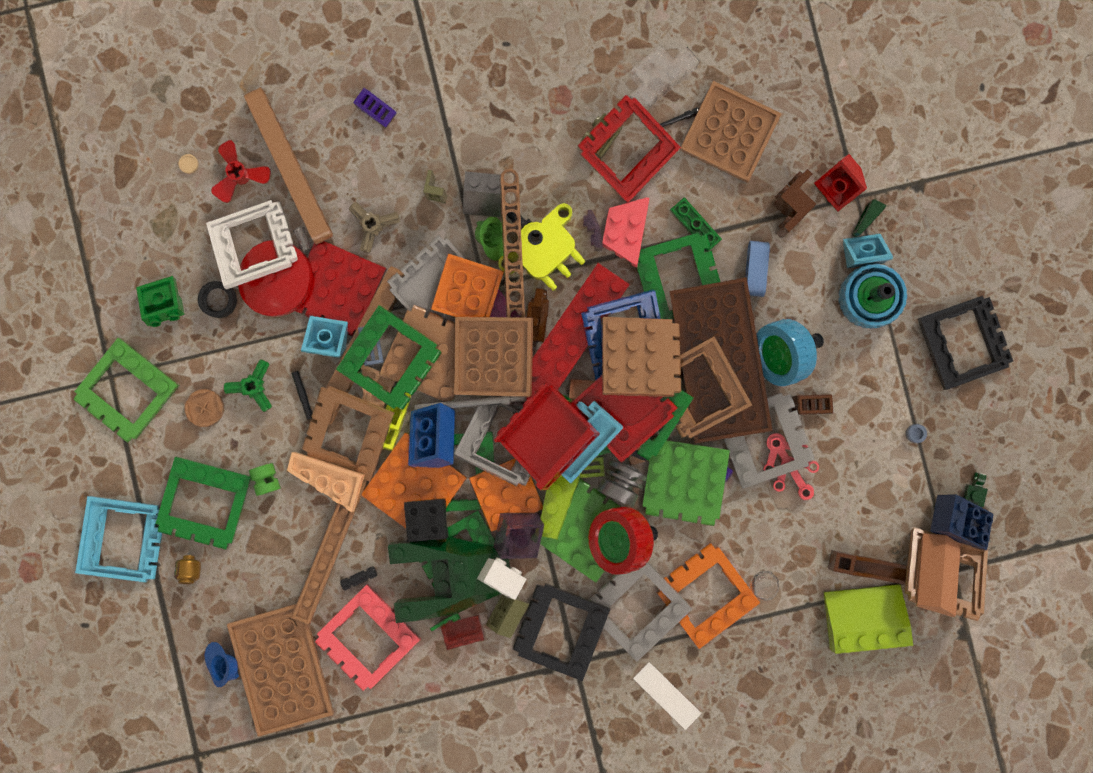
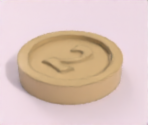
(188, 163)

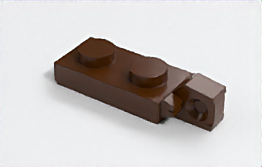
(538, 311)

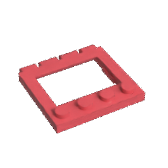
(385, 618)

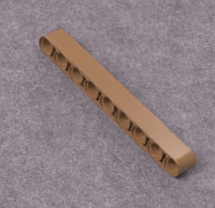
(288, 165)
(510, 247)
(387, 300)

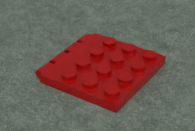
(341, 285)
(637, 414)

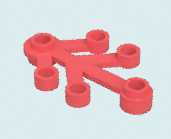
(785, 459)

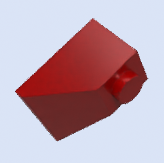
(842, 183)

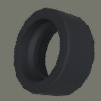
(202, 297)

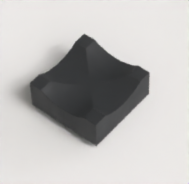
(426, 520)

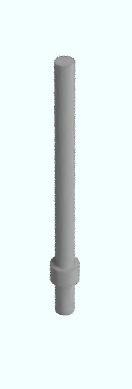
(506, 400)

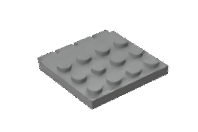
(422, 280)

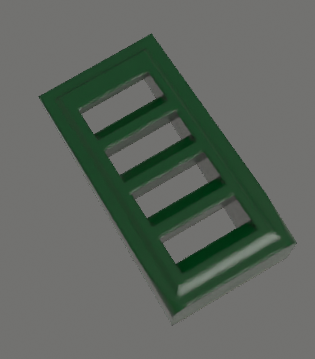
(870, 213)

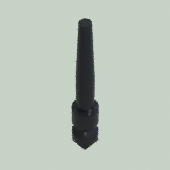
(688, 114)

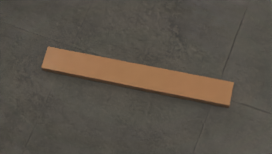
(324, 562)

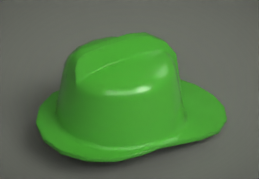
(489, 235)

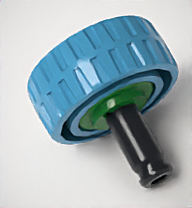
(872, 296)
(787, 351)

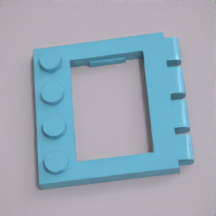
(93, 534)

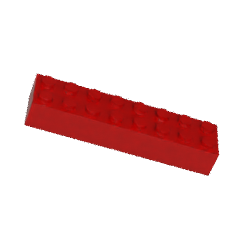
(568, 337)

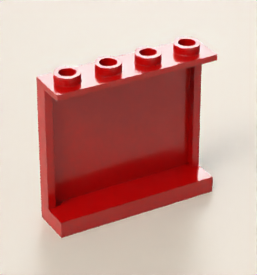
(547, 435)

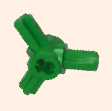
(243, 386)

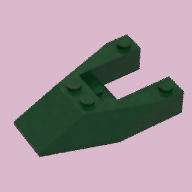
(455, 575)

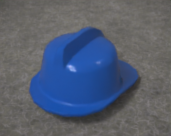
(220, 665)

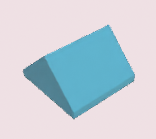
(866, 250)
(325, 337)

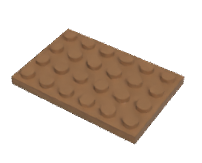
(279, 670)

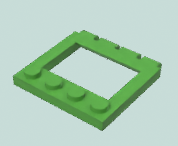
(144, 371)

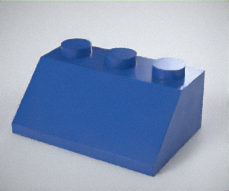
(432, 436)

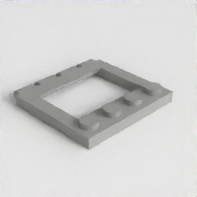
(474, 436)
(742, 458)
(658, 626)

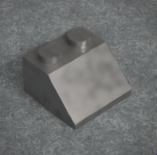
(482, 194)

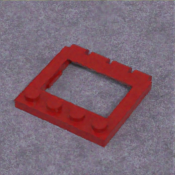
(647, 167)

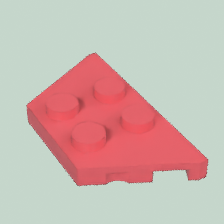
(625, 229)

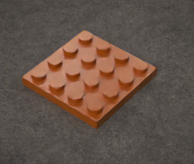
(401, 483)

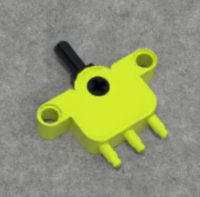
(551, 251)

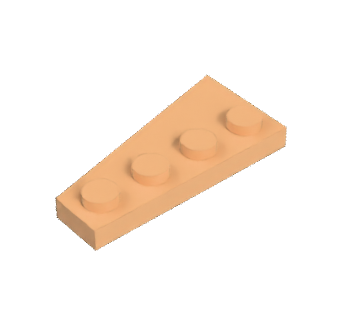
(334, 481)

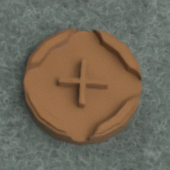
(204, 408)

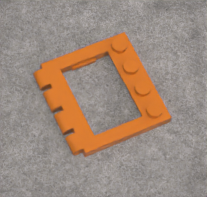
(726, 615)

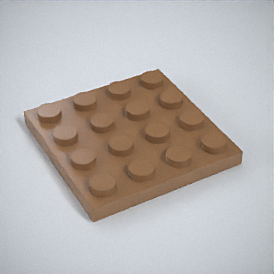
(730, 131)
(493, 356)

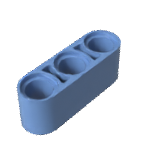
(757, 267)

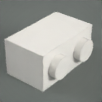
(501, 578)

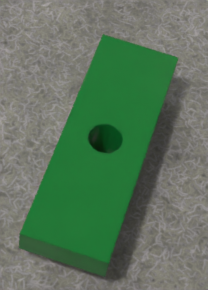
(687, 215)

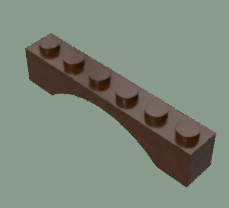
(867, 567)

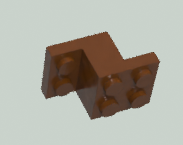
(793, 203)

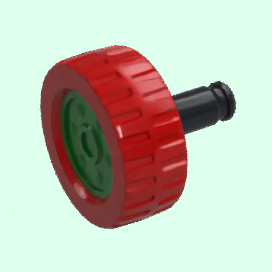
(621, 540)

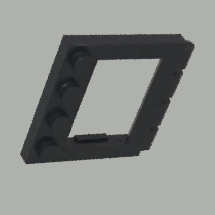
(939, 351)
(586, 642)

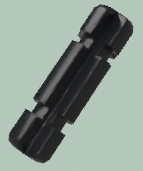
(358, 578)

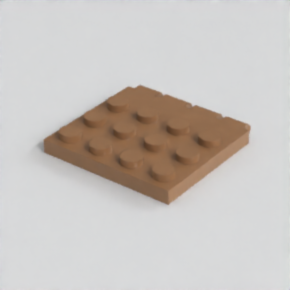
(640, 357)
(440, 378)

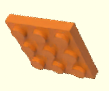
(466, 288)
(499, 496)

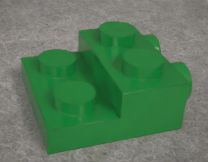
(159, 302)

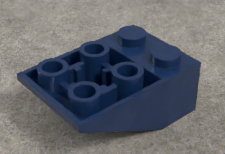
(962, 521)

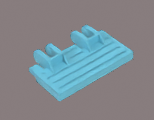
(608, 429)

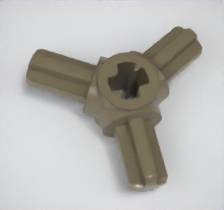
(366, 218)

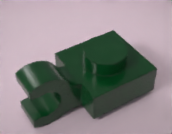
(976, 493)

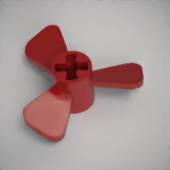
(225, 188)

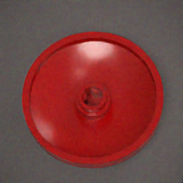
(279, 291)

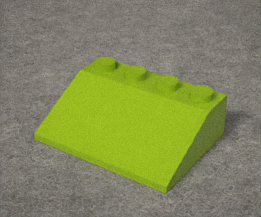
(867, 619)

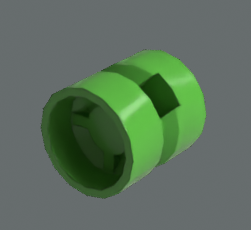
(264, 472)

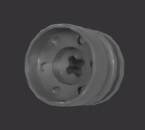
(622, 483)

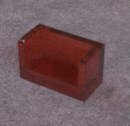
(463, 632)

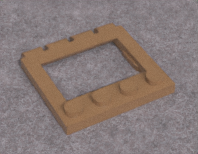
(726, 379)
(373, 439)
(968, 555)

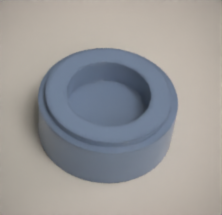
(916, 433)

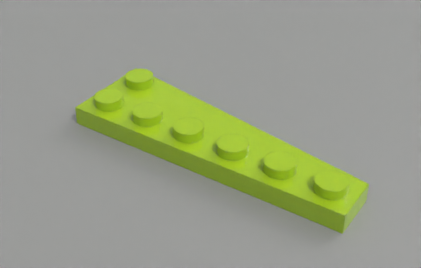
(555, 507)

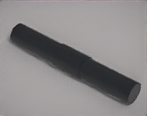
(302, 395)

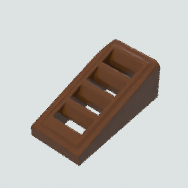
(801, 404)

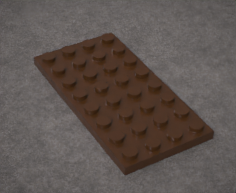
(727, 314)

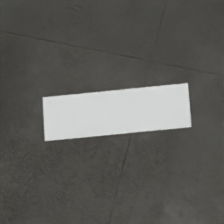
(667, 695)

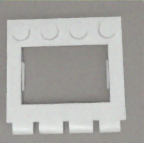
(225, 250)

